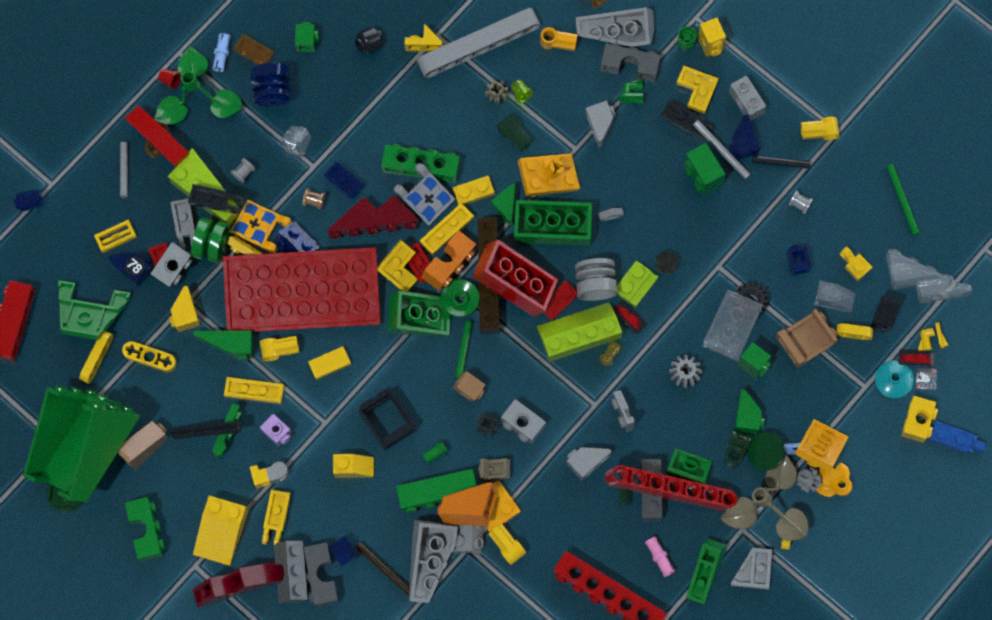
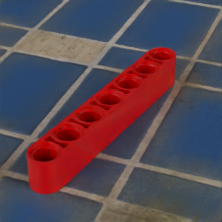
(662, 488)

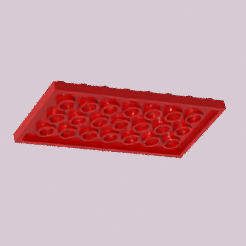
(301, 290)

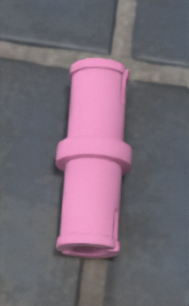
(660, 556)

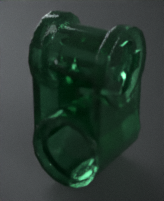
(737, 445)

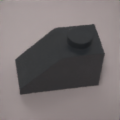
(885, 314)

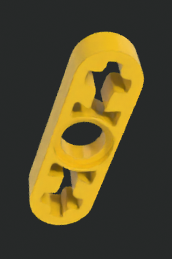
(134, 357)
(95, 358)

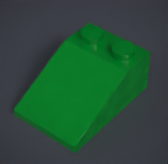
(417, 314)

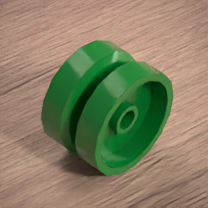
(210, 240)

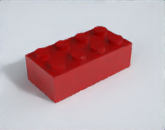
(515, 277)

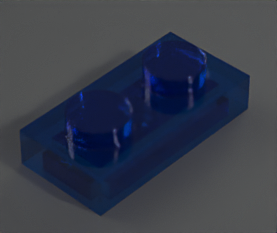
(344, 180)

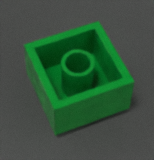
(704, 169)

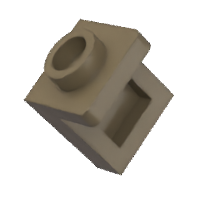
(494, 469)

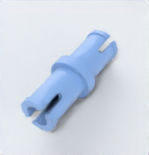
(221, 52)

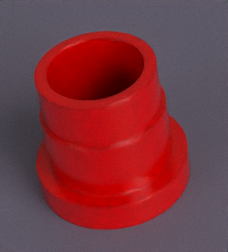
(170, 78)

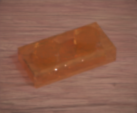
(253, 50)

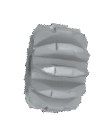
(692, 368)

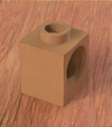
(469, 386)

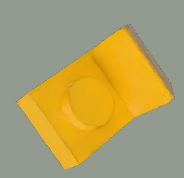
(427, 43)

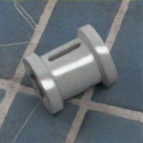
(242, 170)
(800, 202)

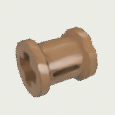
(313, 199)

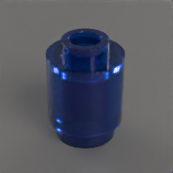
(28, 200)

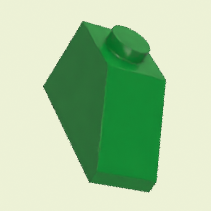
(748, 415)

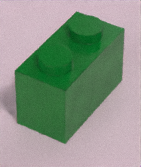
(755, 361)

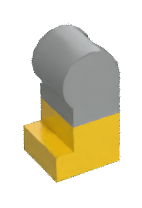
(270, 475)

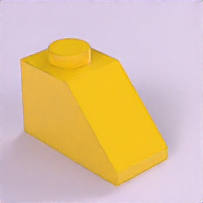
(184, 312)
(352, 466)

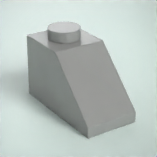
(600, 120)
(586, 460)

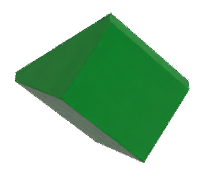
(688, 466)

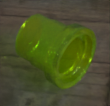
(521, 91)

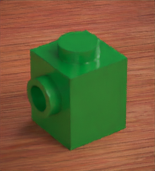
(306, 37)

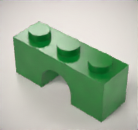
(150, 545)

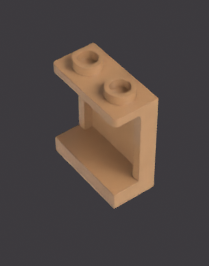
(807, 338)

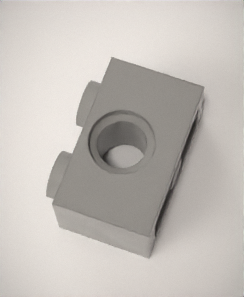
(747, 98)
(162, 270)
(517, 412)

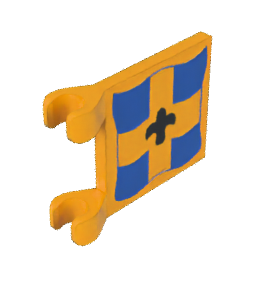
(256, 225)

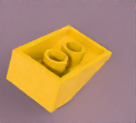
(220, 530)

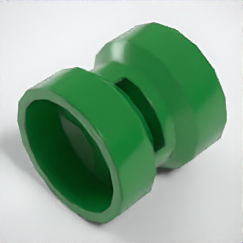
(690, 35)

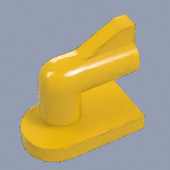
(925, 343)

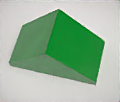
(504, 204)

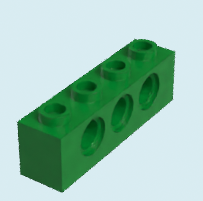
(447, 173)

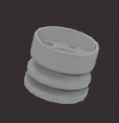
(596, 279)

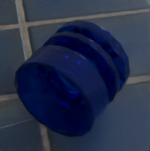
(270, 84)

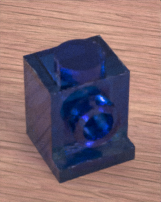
(800, 252)

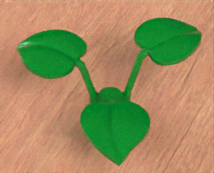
(192, 66)

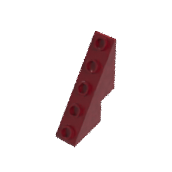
(367, 219)
(237, 583)

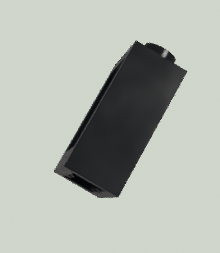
(398, 435)

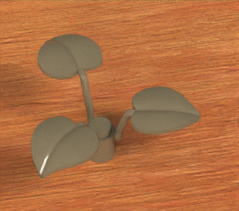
(792, 525)

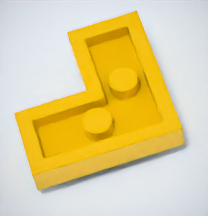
(702, 86)
(393, 266)

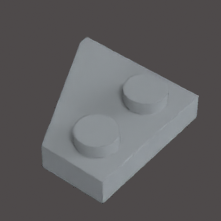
(625, 420)
(755, 570)

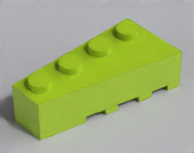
(194, 171)

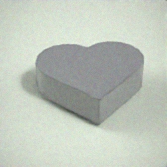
(612, 213)

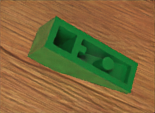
(233, 343)
(706, 570)

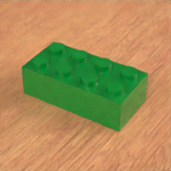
(553, 222)

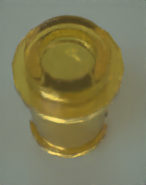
(610, 353)

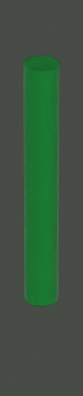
(463, 348)

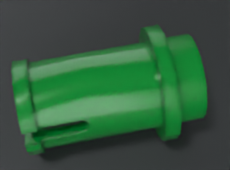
(434, 452)

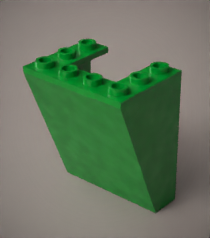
(77, 440)

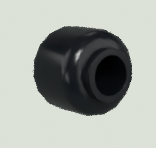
(369, 40)

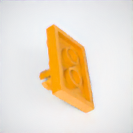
(548, 174)
(821, 446)

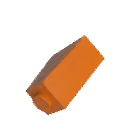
(469, 506)

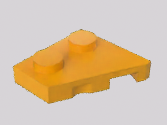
(503, 509)

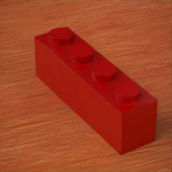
(14, 317)

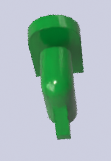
(632, 98)

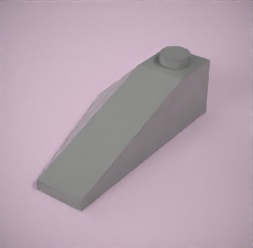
(623, 27)
(429, 556)

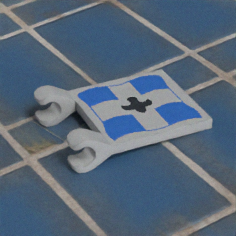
(427, 197)

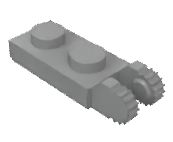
(183, 220)

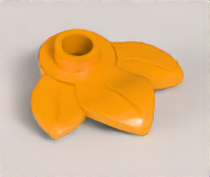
(833, 479)

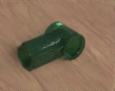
(511, 129)

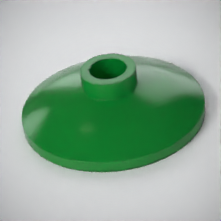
(463, 289)

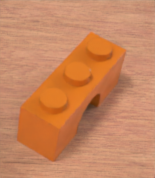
(440, 273)

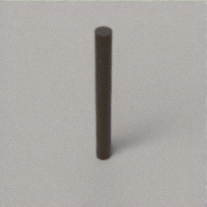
(383, 567)

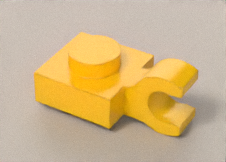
(857, 265)

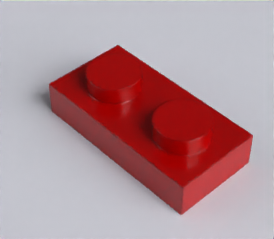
(418, 262)
(560, 300)

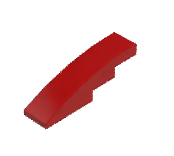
(156, 136)

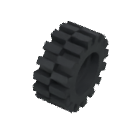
(757, 291)

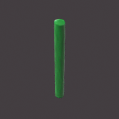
(903, 200)

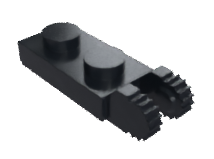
(684, 119)
(214, 199)

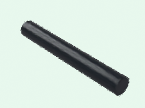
(781, 162)

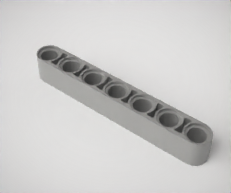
(478, 42)

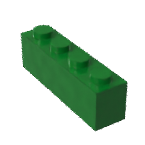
(432, 490)

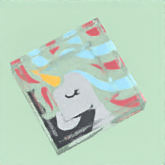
(926, 379)

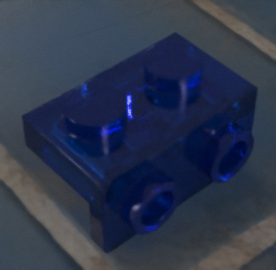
(295, 239)

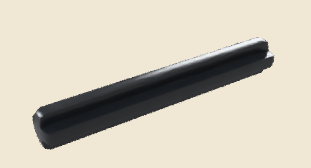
(206, 430)

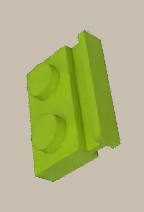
(636, 283)

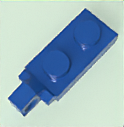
(956, 438)

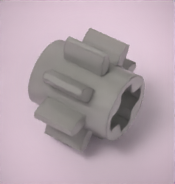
(809, 479)

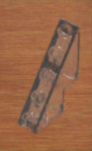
(929, 283)

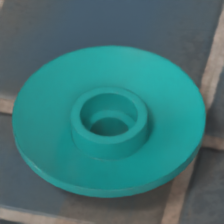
(888, 386)

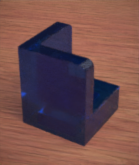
(343, 551)

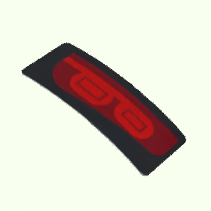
(630, 317)
(916, 357)

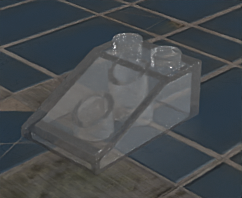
(732, 325)

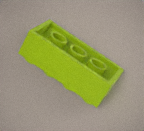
(579, 331)

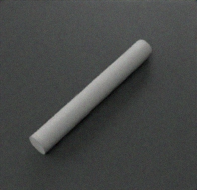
(123, 169)

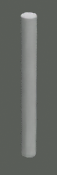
(721, 149)

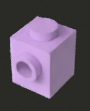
(276, 430)

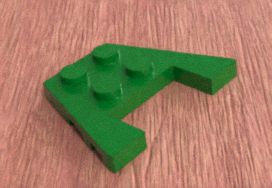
(88, 318)

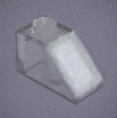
(296, 140)
(834, 296)

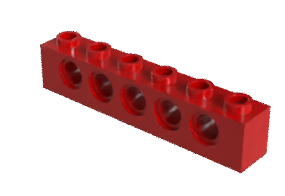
(570, 562)

